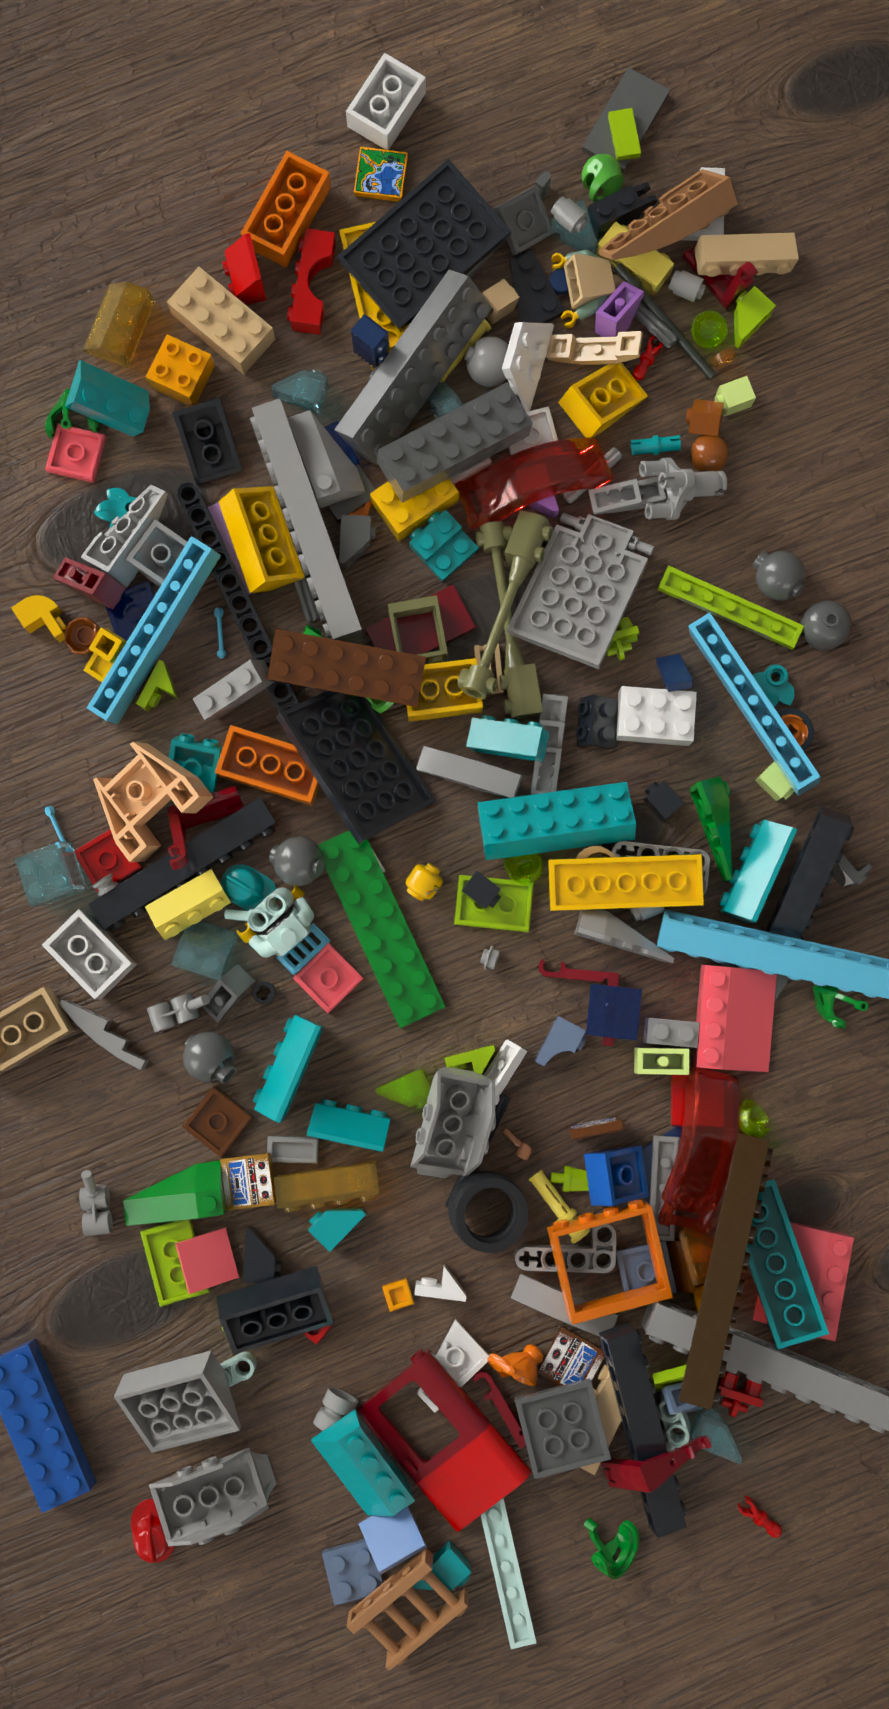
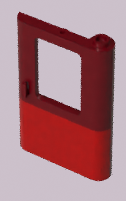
(470, 1470)

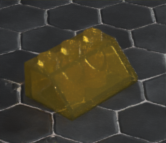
(120, 323)

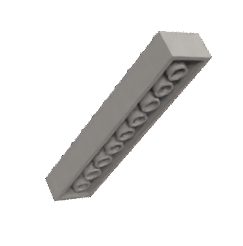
(306, 520)
(779, 1367)

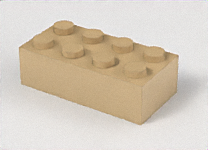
(221, 320)
(31, 1027)

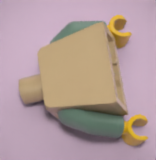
(588, 282)

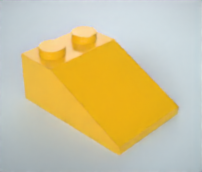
(602, 399)

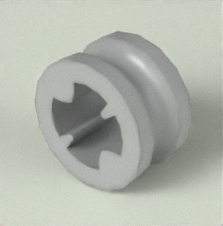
(105, 885)

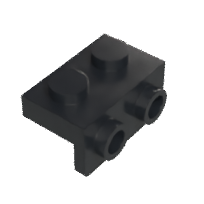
(597, 722)

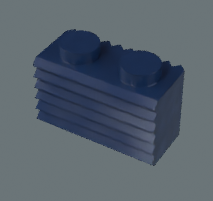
(370, 341)

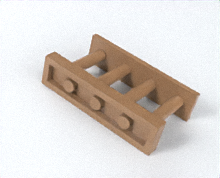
(401, 1585)

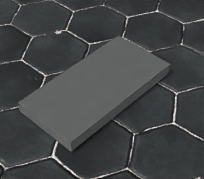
(632, 92)

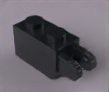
(620, 206)

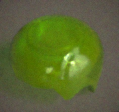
(708, 329)
(524, 868)
(753, 1119)

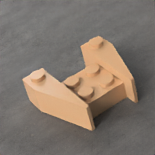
(141, 792)

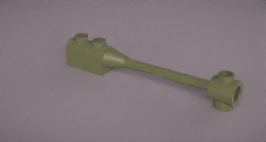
(521, 554)
(518, 678)

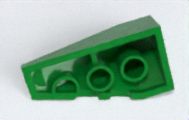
(713, 810)
(184, 1196)

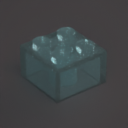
(50, 874)

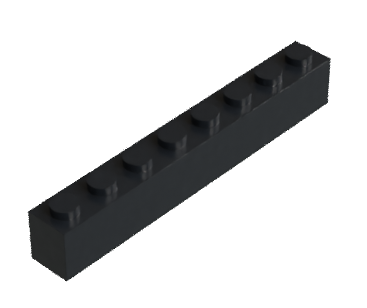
(203, 851)
(641, 1422)

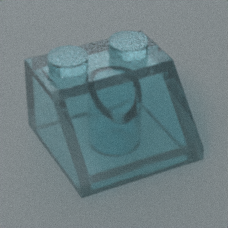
(205, 950)

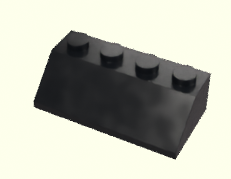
(274, 1310)

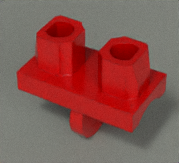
(749, 1394)

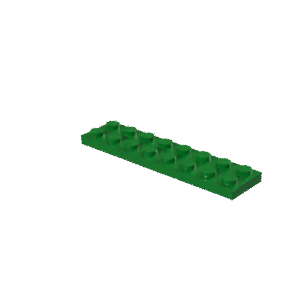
(381, 928)

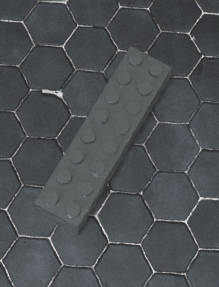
(414, 366)

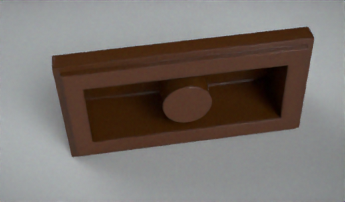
(679, 1266)

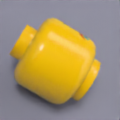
(424, 881)

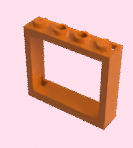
(621, 1301)

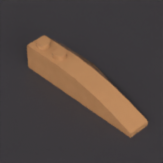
(678, 215)

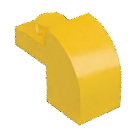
(40, 610)
(106, 650)

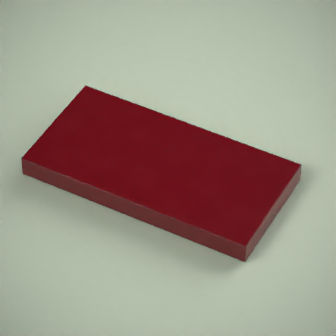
(419, 631)

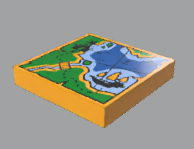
(380, 174)

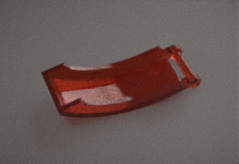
(533, 476)
(703, 1150)

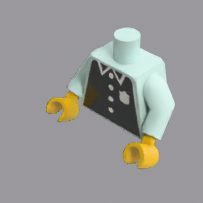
(283, 932)

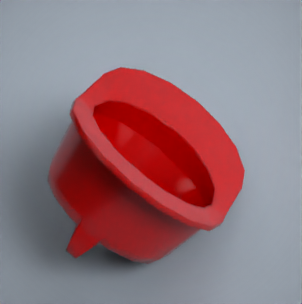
(148, 1533)

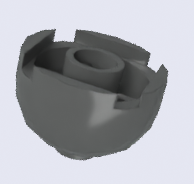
(825, 625)

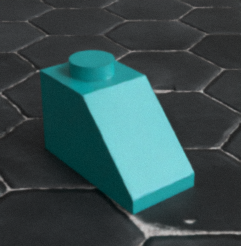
(334, 1224)
(449, 1567)

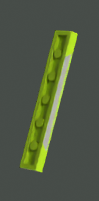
(730, 607)

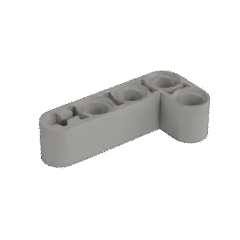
(660, 850)
(590, 1254)

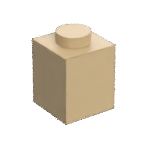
(502, 300)

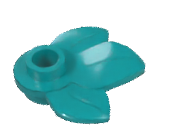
(115, 506)
(775, 691)

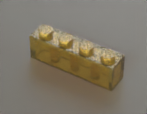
(327, 1185)

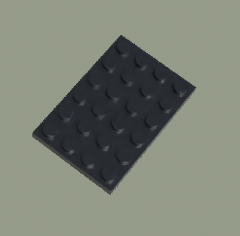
(420, 239)
(356, 762)

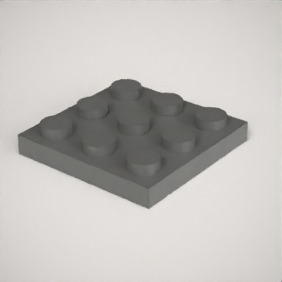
(562, 1428)

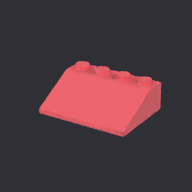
(734, 1018)
(827, 1263)

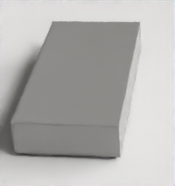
(293, 1149)

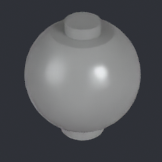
(486, 361)

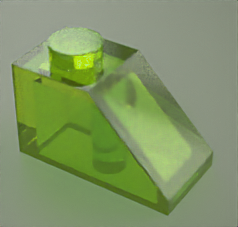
(408, 1090)

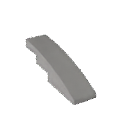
(626, 496)
(553, 720)
(469, 772)
(98, 1029)
(551, 1302)

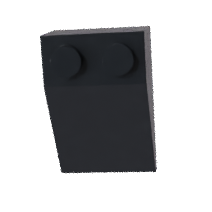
(207, 439)

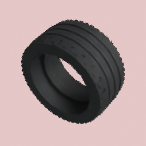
(512, 1229)

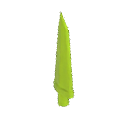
(572, 1179)

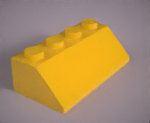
(261, 538)

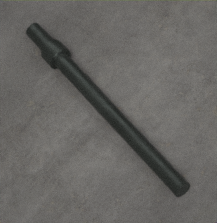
(657, 311)

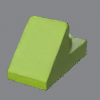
(159, 681)
(478, 1057)

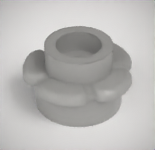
(490, 958)

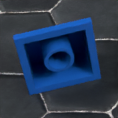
(616, 1175)

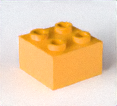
(180, 370)

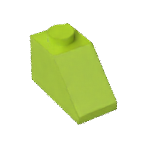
(750, 314)

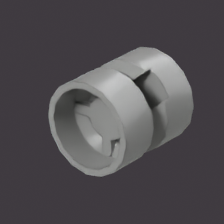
(337, 1405)

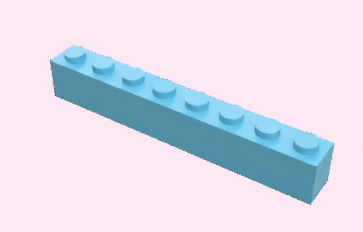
(153, 631)
(754, 704)

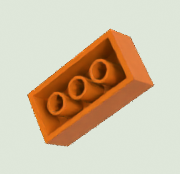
(287, 208)
(266, 766)

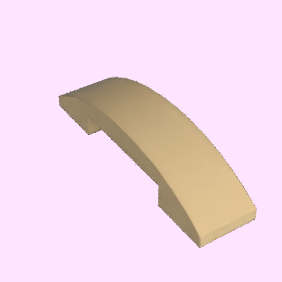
(595, 350)

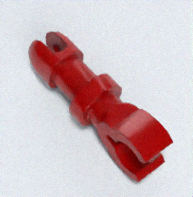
(646, 360)
(761, 1518)

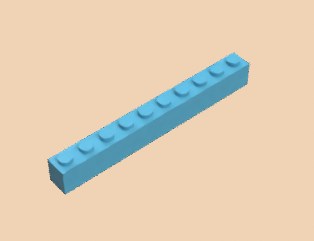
(774, 954)

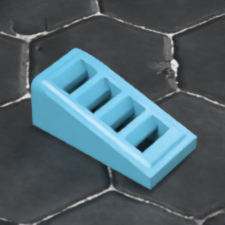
(309, 955)

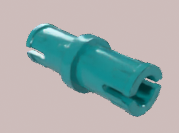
(655, 445)

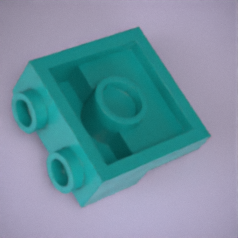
(442, 545)
(197, 757)

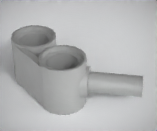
(176, 1012)
(96, 1202)

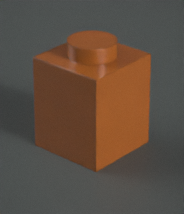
(705, 417)

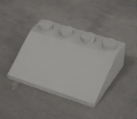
(179, 1402)

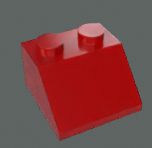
(244, 271)

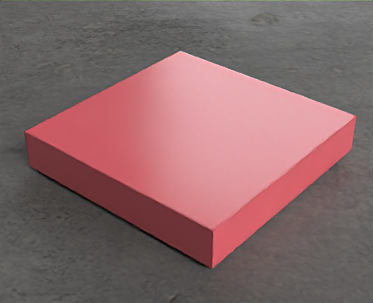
(76, 453)
(328, 978)
(206, 1260)

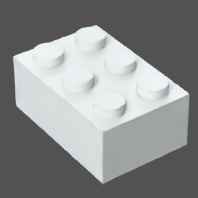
(386, 101)
(655, 716)
(89, 954)

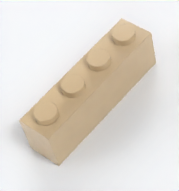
(726, 253)
(607, 1409)

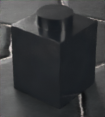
(662, 800)
(482, 891)

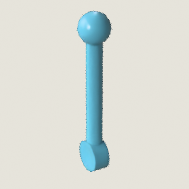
(218, 612)
(50, 813)

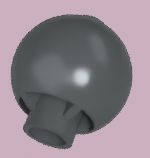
(779, 575)
(297, 861)
(209, 1057)

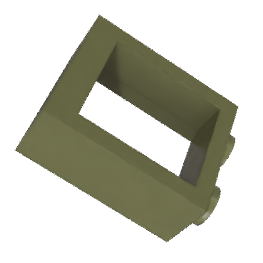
(416, 607)

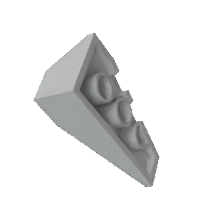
(326, 465)
(110, 550)
(609, 930)

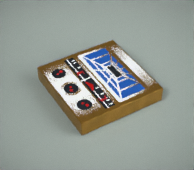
(248, 1181)

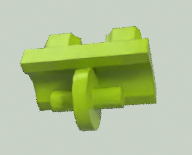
(623, 638)

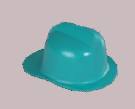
(246, 886)

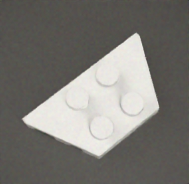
(526, 358)

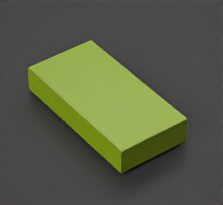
(624, 134)

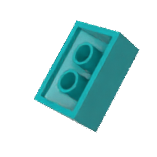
(108, 399)
(349, 1125)

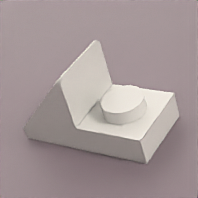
(448, 1289)

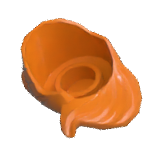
(519, 1365)

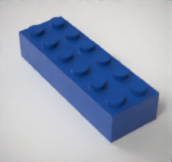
(41, 1428)

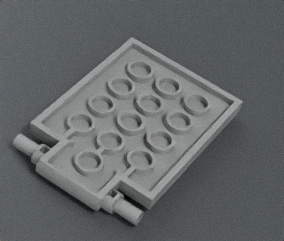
(581, 589)

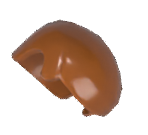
(709, 453)
(80, 635)

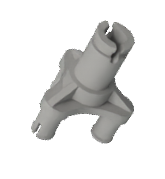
(680, 486)

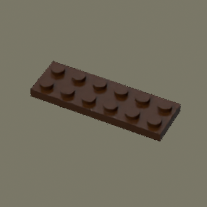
(346, 667)

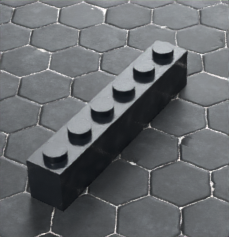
(811, 873)

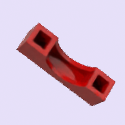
(317, 254)

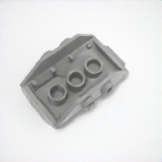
(455, 1124)
(213, 1497)

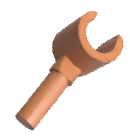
(523, 1150)

